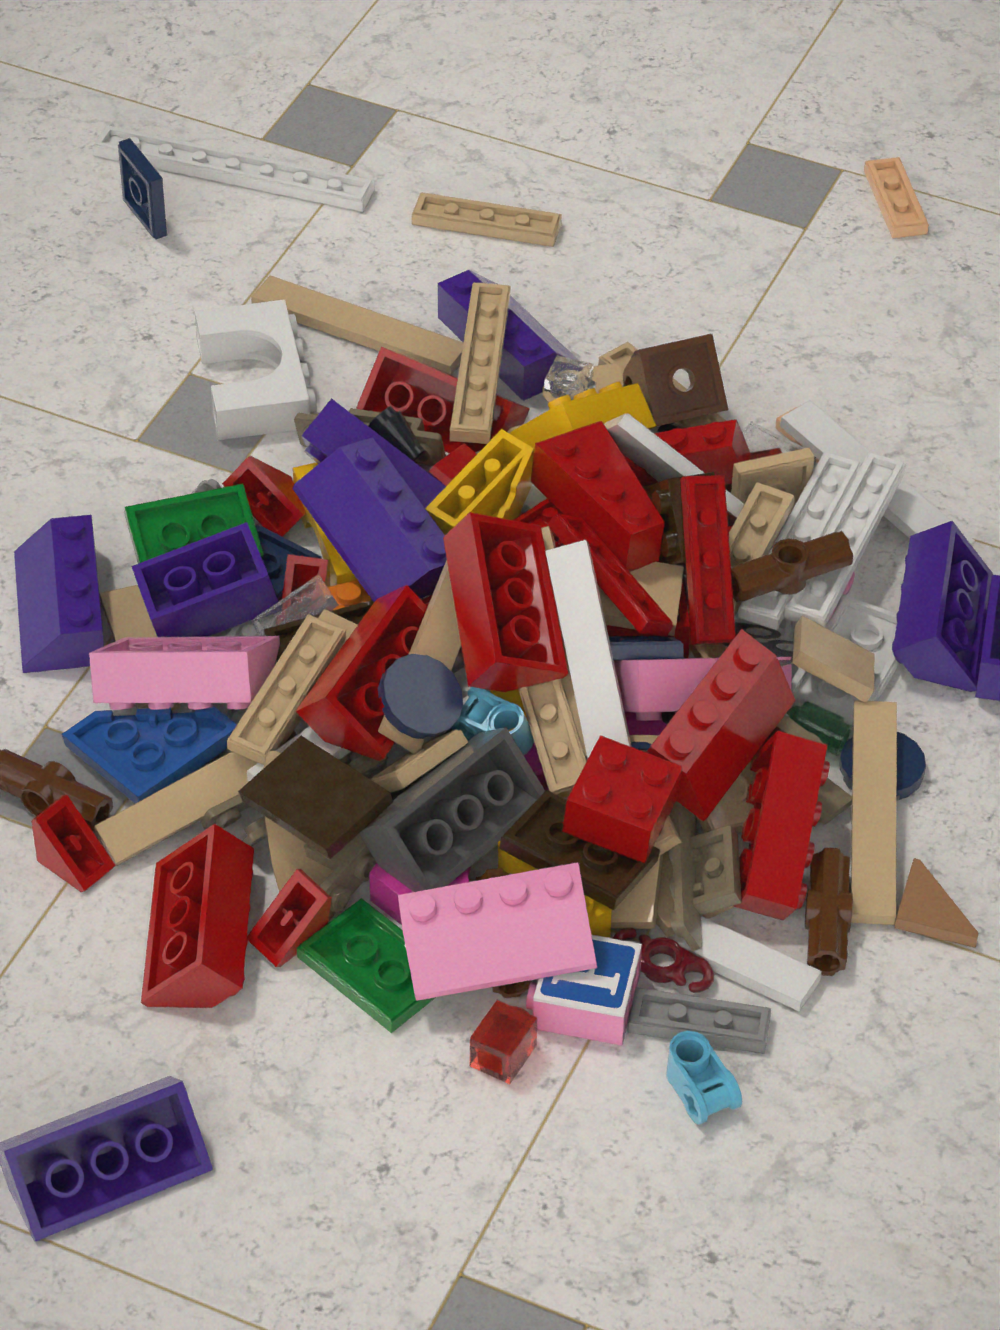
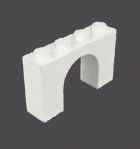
(263, 334)

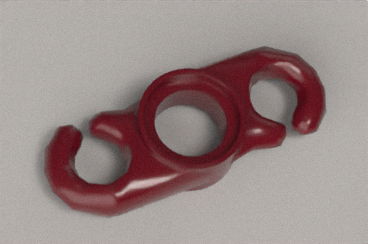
(684, 961)

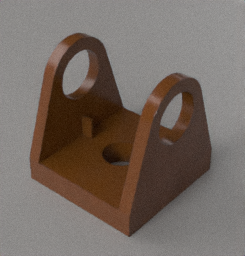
(654, 372)

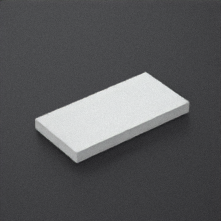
(657, 456)
(870, 629)

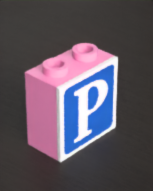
(592, 1001)

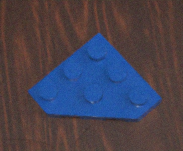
(148, 748)

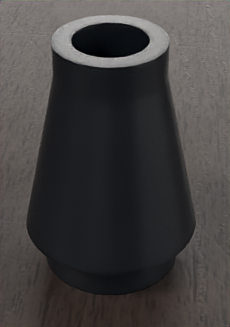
(396, 430)

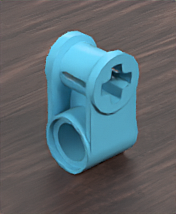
(488, 712)
(703, 1083)

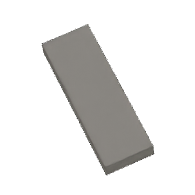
(720, 1021)

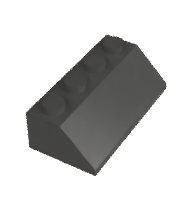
(454, 812)

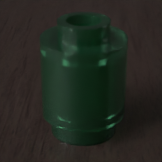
(824, 724)

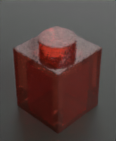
(503, 1041)

